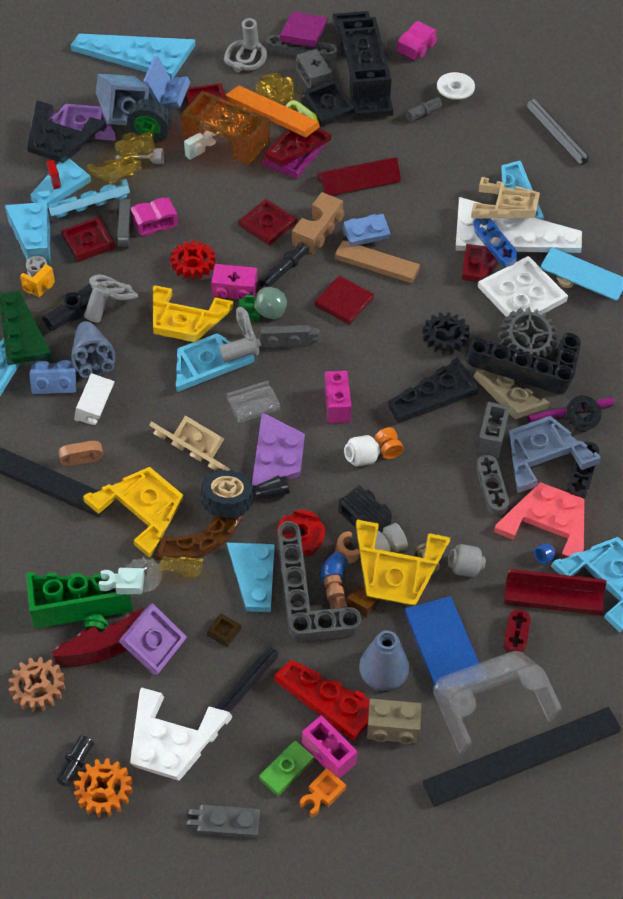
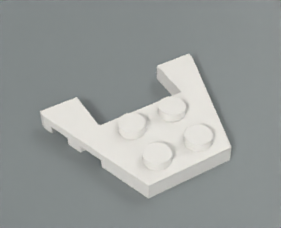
(169, 747)

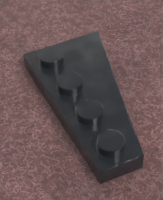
(441, 389)

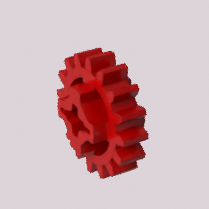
(193, 260)

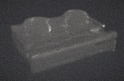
(253, 401)

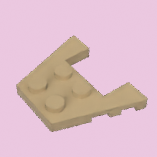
(509, 204)

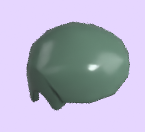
(270, 302)

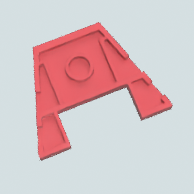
(551, 511)

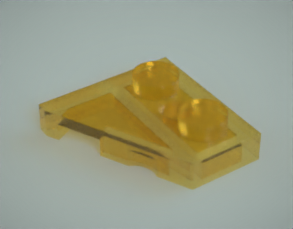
(115, 169)

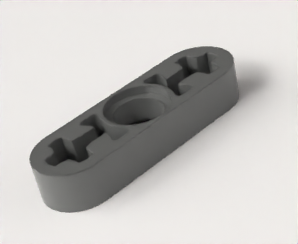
(124, 223)
(488, 493)

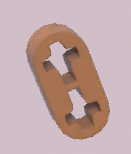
(80, 453)

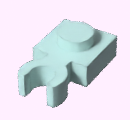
(196, 144)
(126, 581)

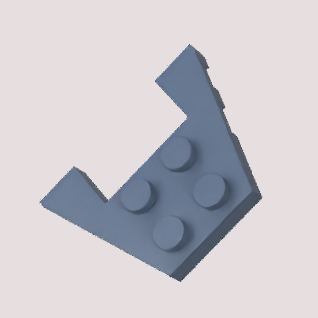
(543, 442)

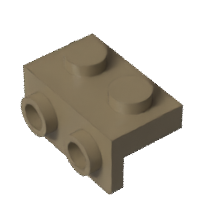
(394, 721)

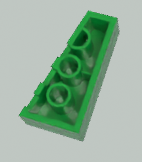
(71, 599)

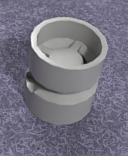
(392, 539)

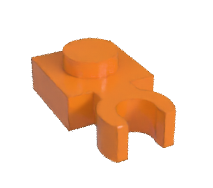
(325, 790)

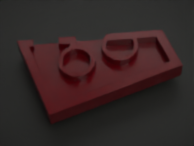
(293, 145)

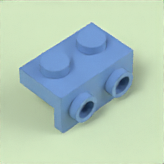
(366, 229)
(53, 377)

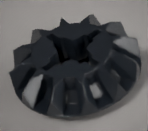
(589, 405)

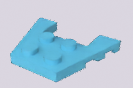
(605, 563)

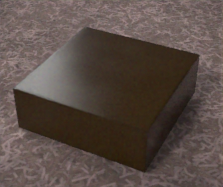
(224, 630)

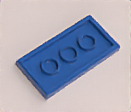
(440, 637)

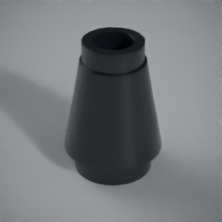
(272, 488)

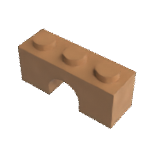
(326, 213)

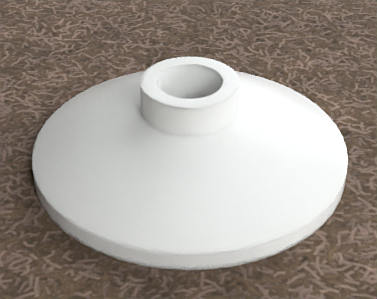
(455, 86)

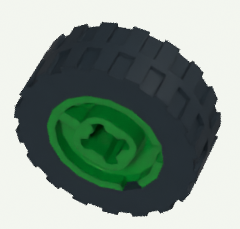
(149, 117)

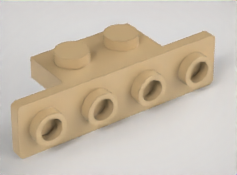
(196, 438)

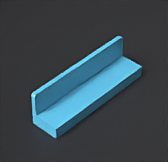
(583, 274)

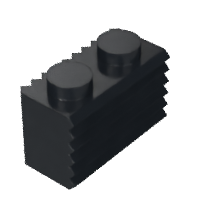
(361, 505)

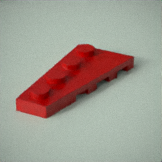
(339, 706)

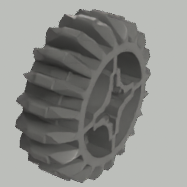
(535, 326)

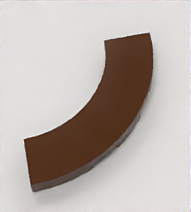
(200, 544)

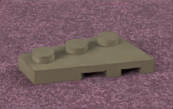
(507, 393)

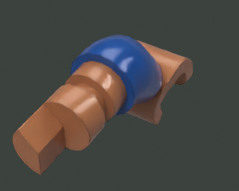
(332, 570)

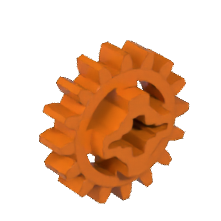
(96, 797)

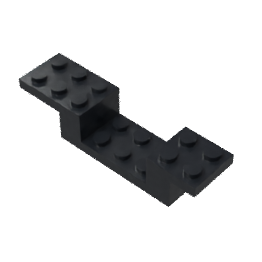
(367, 63)

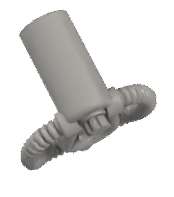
(251, 42)
(101, 293)
(243, 346)

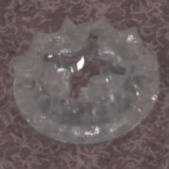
(153, 571)

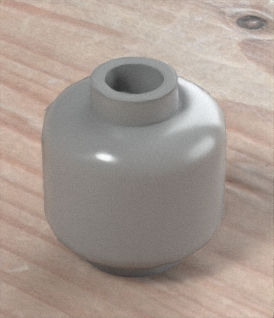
(466, 560)

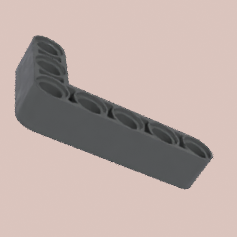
(299, 592)

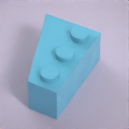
(31, 228)

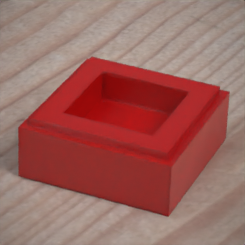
(53, 174)

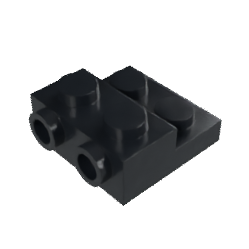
(327, 102)

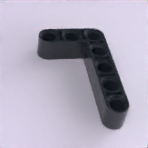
(525, 367)

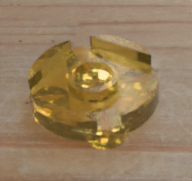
(284, 88)
(133, 144)

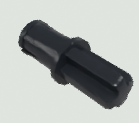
(74, 761)

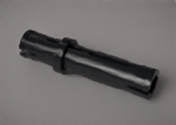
(289, 260)

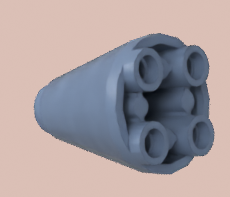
(91, 351)
(384, 663)

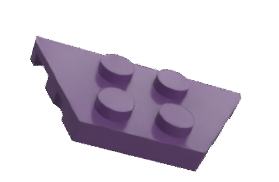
(77, 115)
(277, 451)

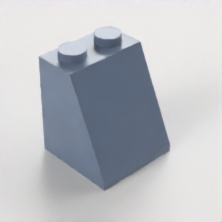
(118, 95)

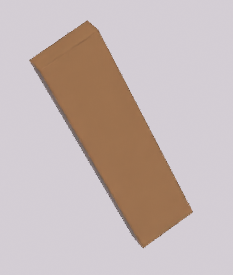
(377, 261)

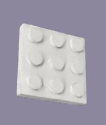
(522, 287)

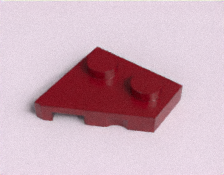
(478, 263)

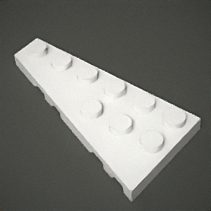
(522, 233)

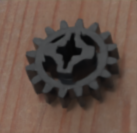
(446, 333)

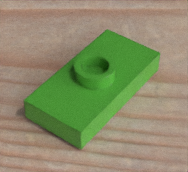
(286, 768)

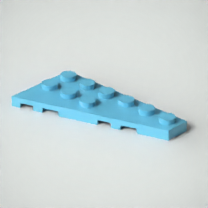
(135, 51)

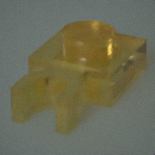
(186, 566)

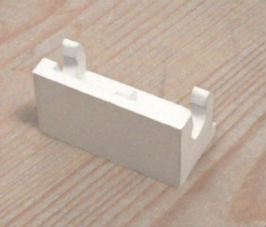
(93, 399)

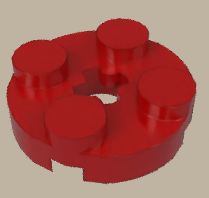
(313, 529)

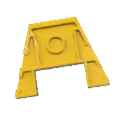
(185, 321)
(148, 498)
(396, 575)

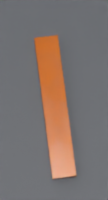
(276, 112)

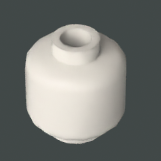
(362, 450)

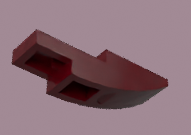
(92, 646)

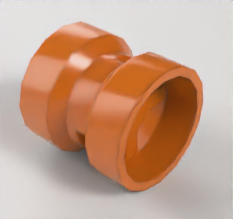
(388, 442)

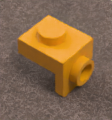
(39, 282)

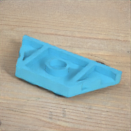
(204, 361)

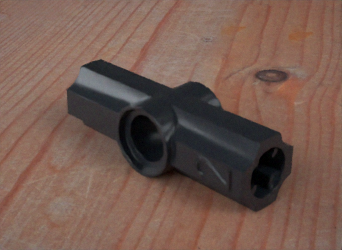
(70, 308)

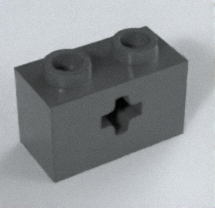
(313, 68)
(493, 429)

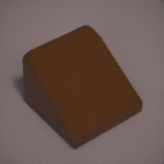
(359, 601)

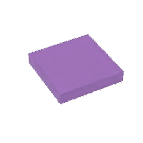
(153, 639)

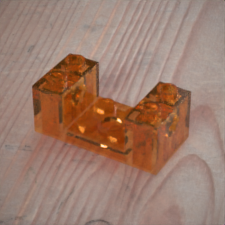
(244, 128)

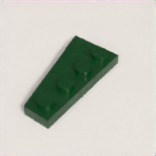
(20, 332)

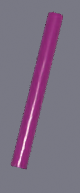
(560, 412)

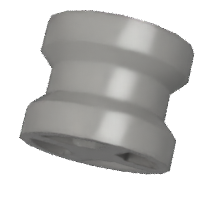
(34, 264)

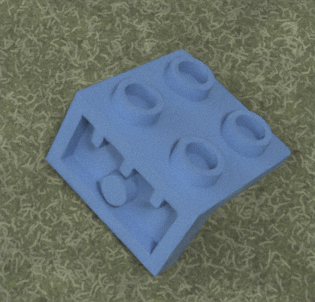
(162, 88)

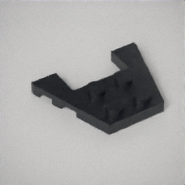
(56, 140)

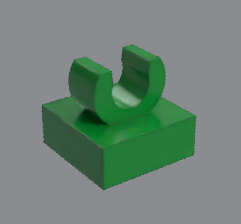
(248, 305)

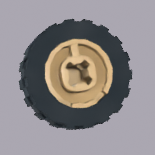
(226, 493)

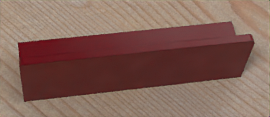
(360, 176)
(554, 592)

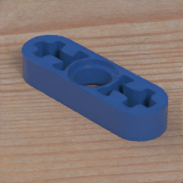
(496, 250)

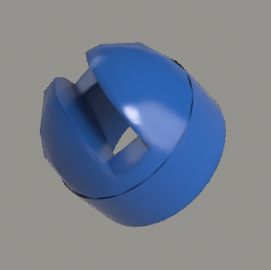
(544, 553)

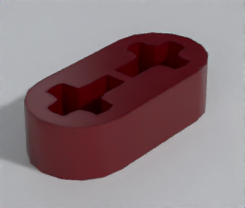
(512, 631)

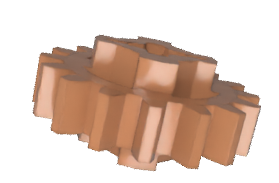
(37, 684)

